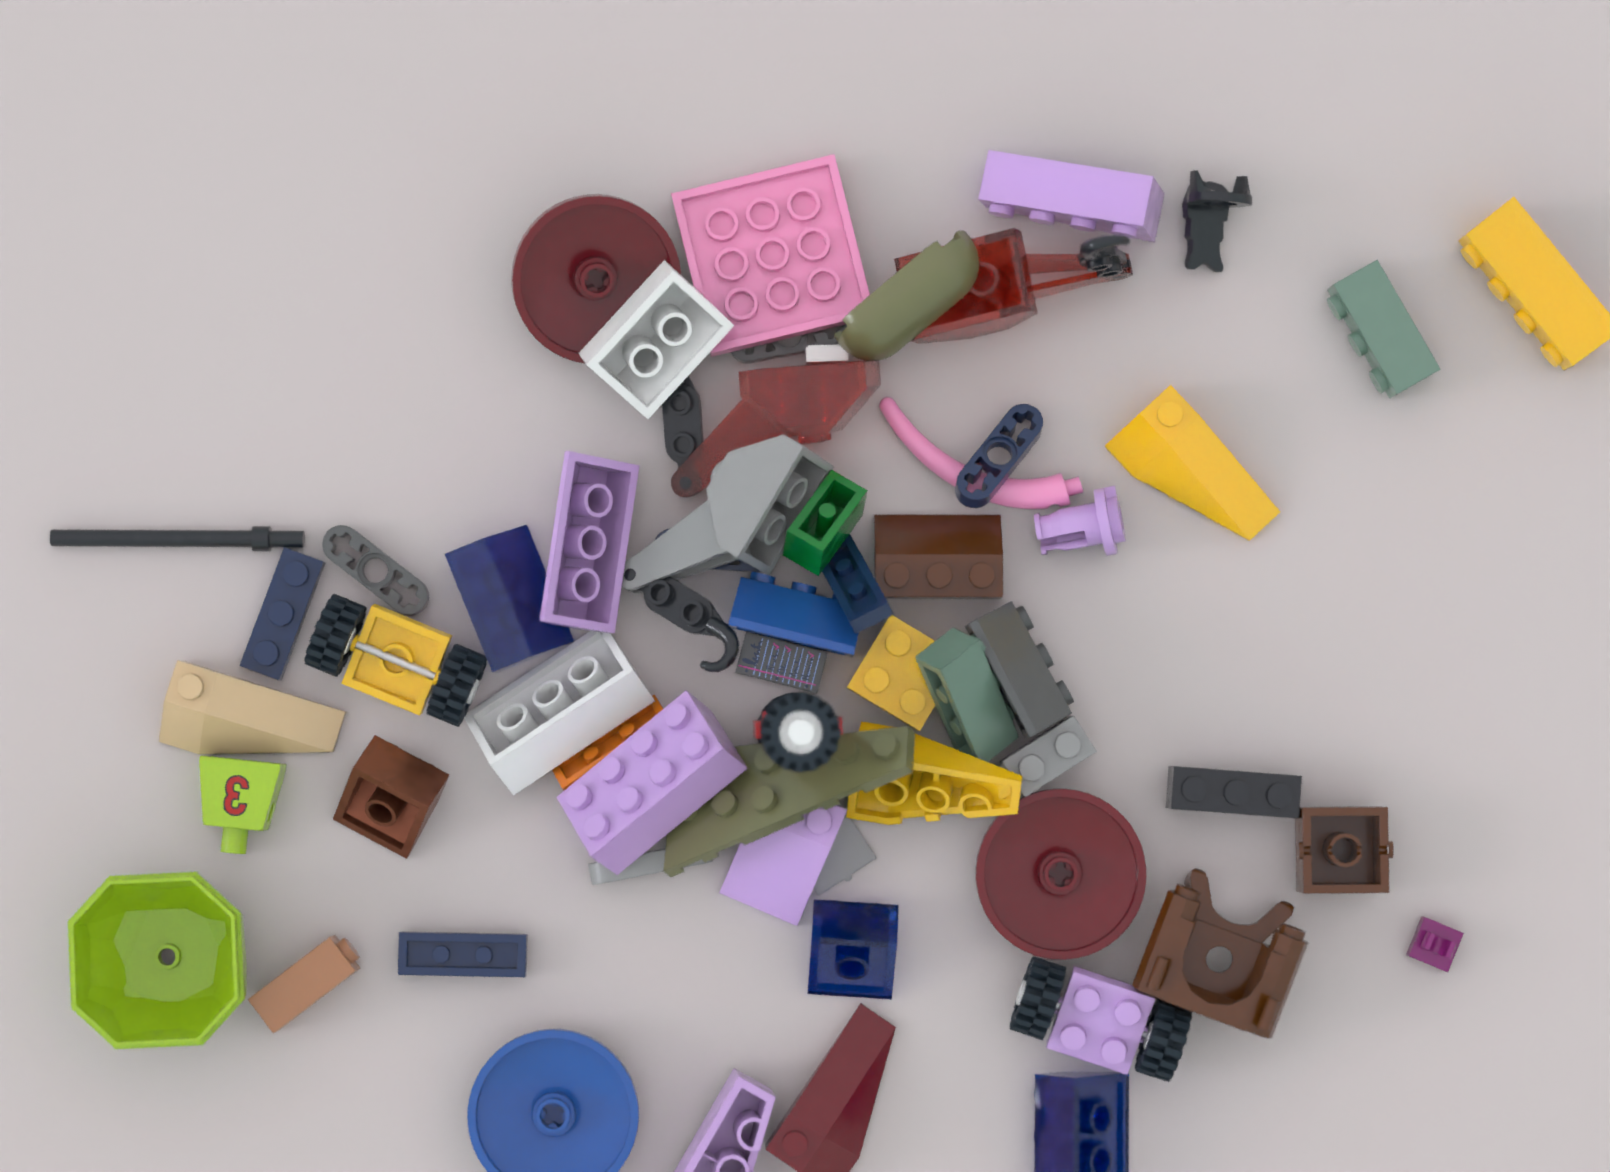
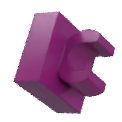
(1434, 944)

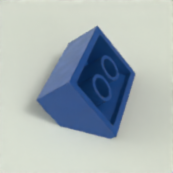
(792, 615)

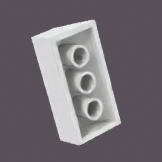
(557, 709)

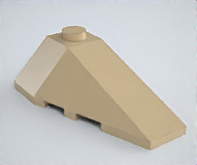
(231, 715)

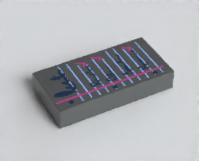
(781, 662)

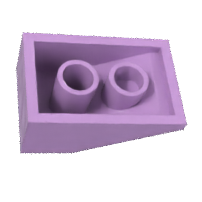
(782, 868)

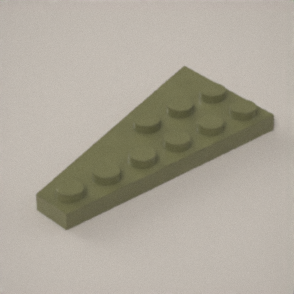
(773, 798)

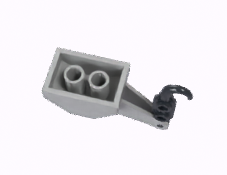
(746, 518)

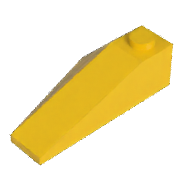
(1187, 461)

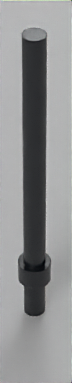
(259, 538)

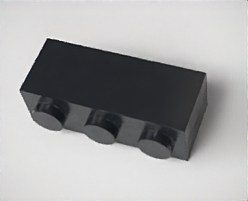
(1233, 792)

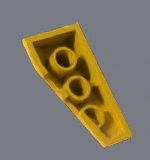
(940, 784)

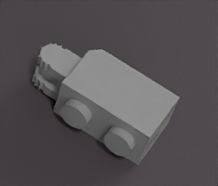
(1049, 755)

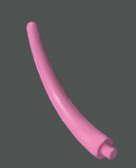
(1014, 493)

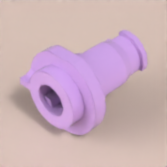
(1083, 525)

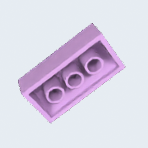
(589, 543)

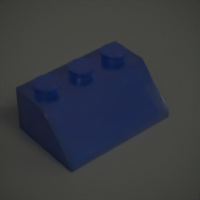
(503, 594)
(1081, 1122)

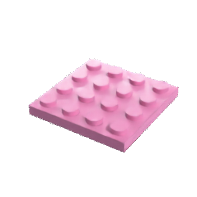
(773, 252)

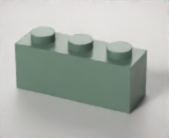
(1381, 330)
(967, 695)

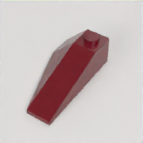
(834, 1108)

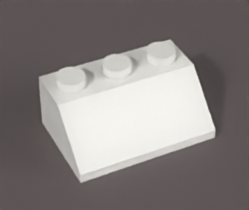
(655, 339)

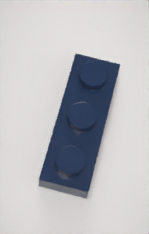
(856, 588)
(282, 614)
(462, 954)

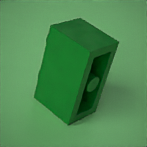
(824, 522)

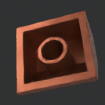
(390, 796)

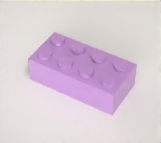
(651, 783)

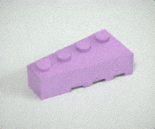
(1072, 195)
(731, 1129)

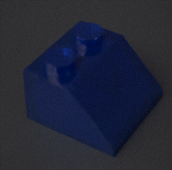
(853, 949)

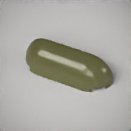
(911, 299)

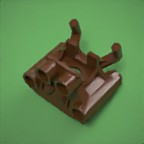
(1255, 984)

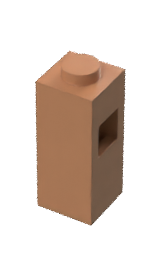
(305, 982)

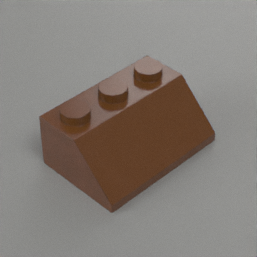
(938, 556)

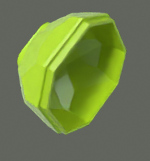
(119, 970)

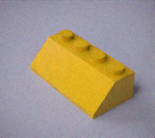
(1537, 284)

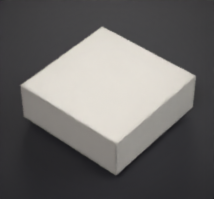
(825, 354)

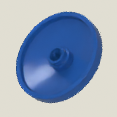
(553, 1106)

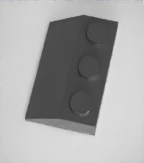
(1022, 669)

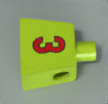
(239, 797)

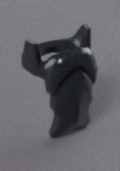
(1205, 210)

